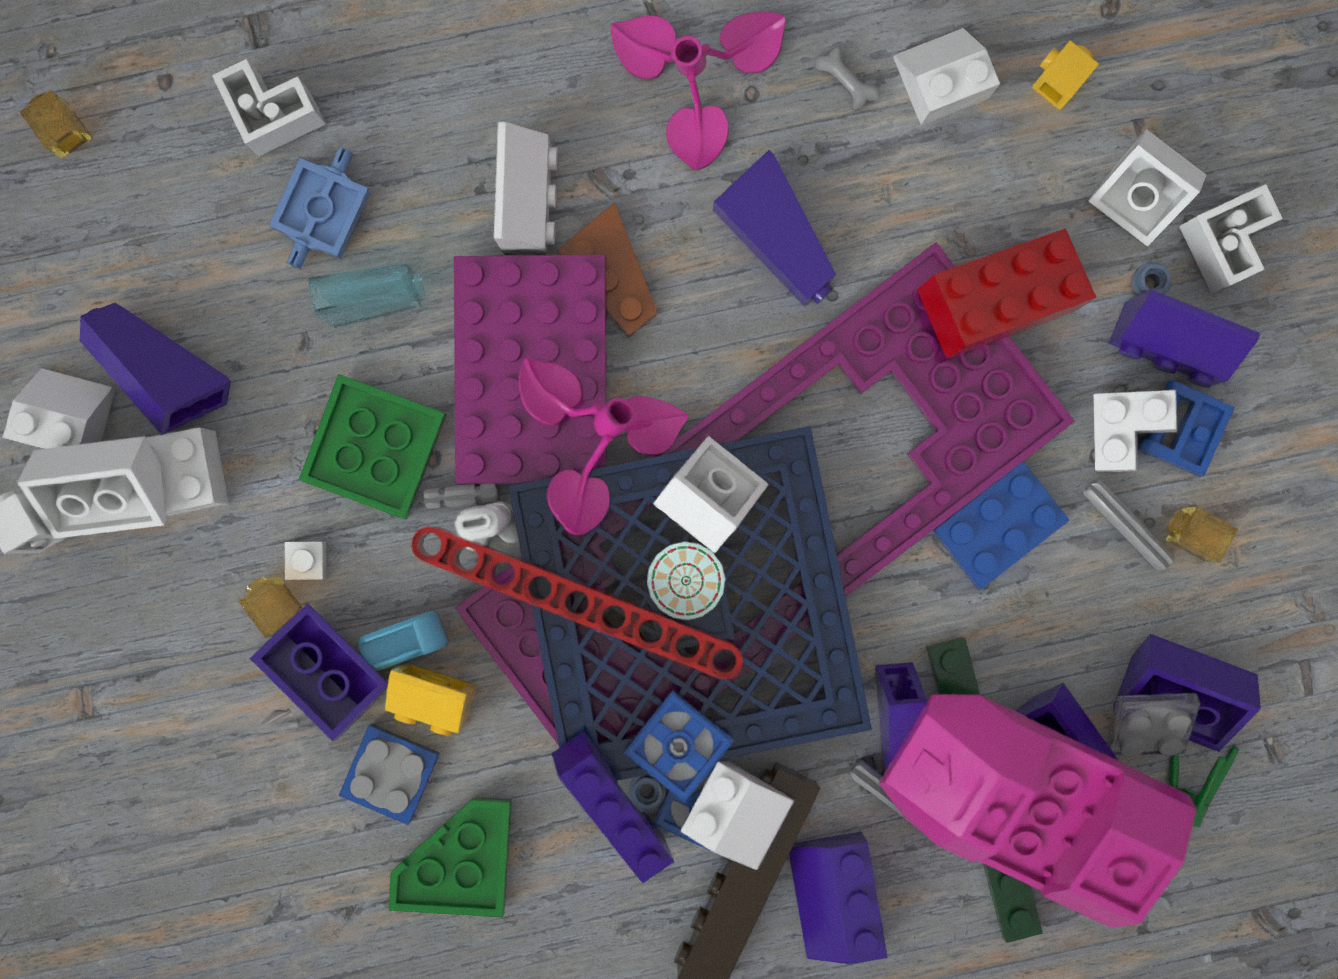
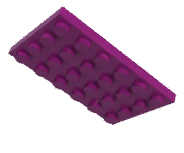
(514, 311)

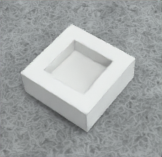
(305, 560)

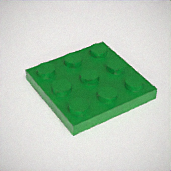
(372, 447)

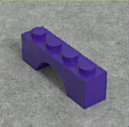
(603, 799)

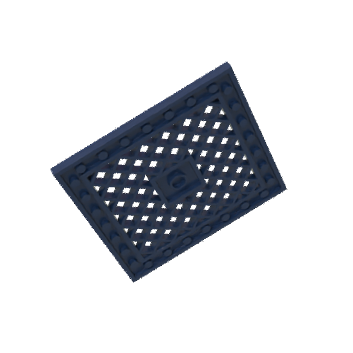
(844, 701)

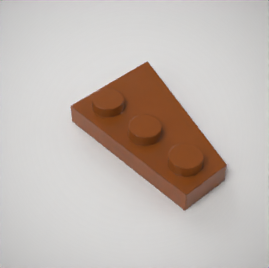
(626, 289)

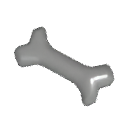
(833, 64)

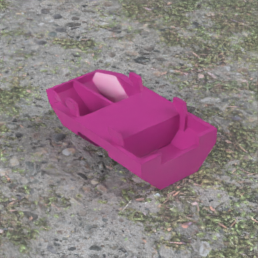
(1040, 808)

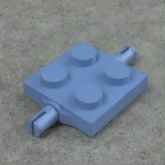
(320, 208)

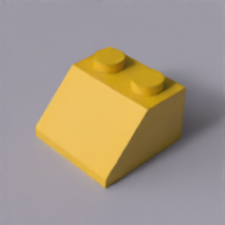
(429, 698)

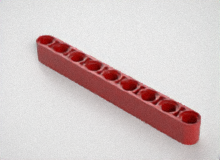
(556, 602)

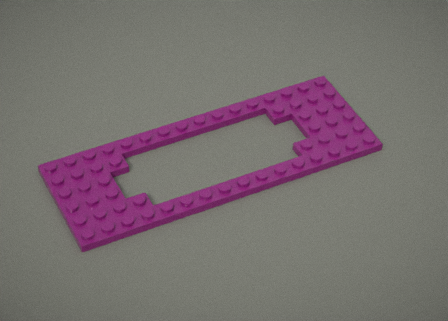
(986, 420)

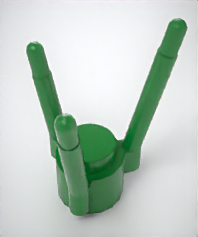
(1210, 787)

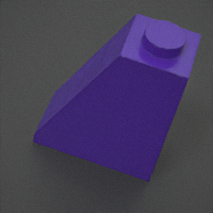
(899, 705)

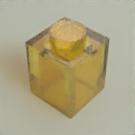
(55, 124)
(1201, 534)
(269, 604)

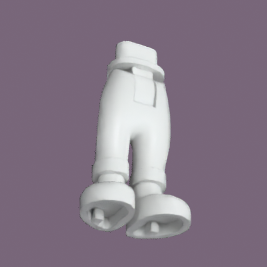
(487, 521)

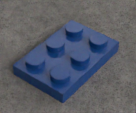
(1001, 525)

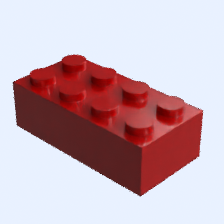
(1005, 293)

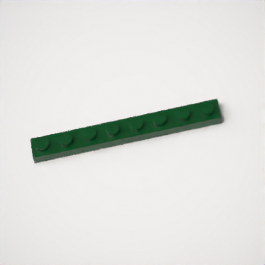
(1010, 897)

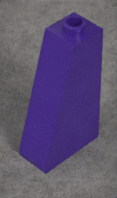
(775, 228)
(152, 369)

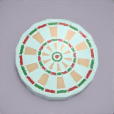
(686, 580)

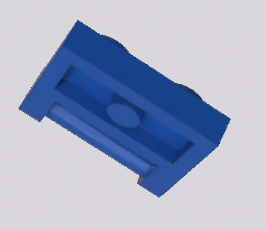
(1197, 433)

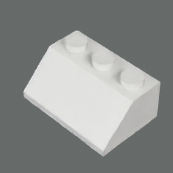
(524, 191)
(95, 487)

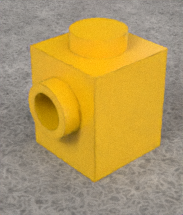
(1064, 73)

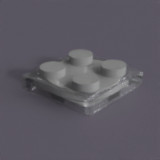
(1152, 724)

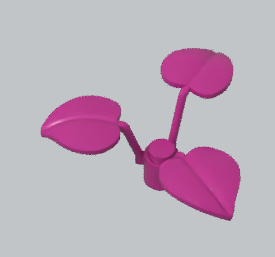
(649, 41)
(651, 425)

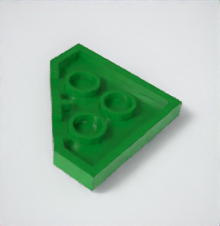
(459, 865)

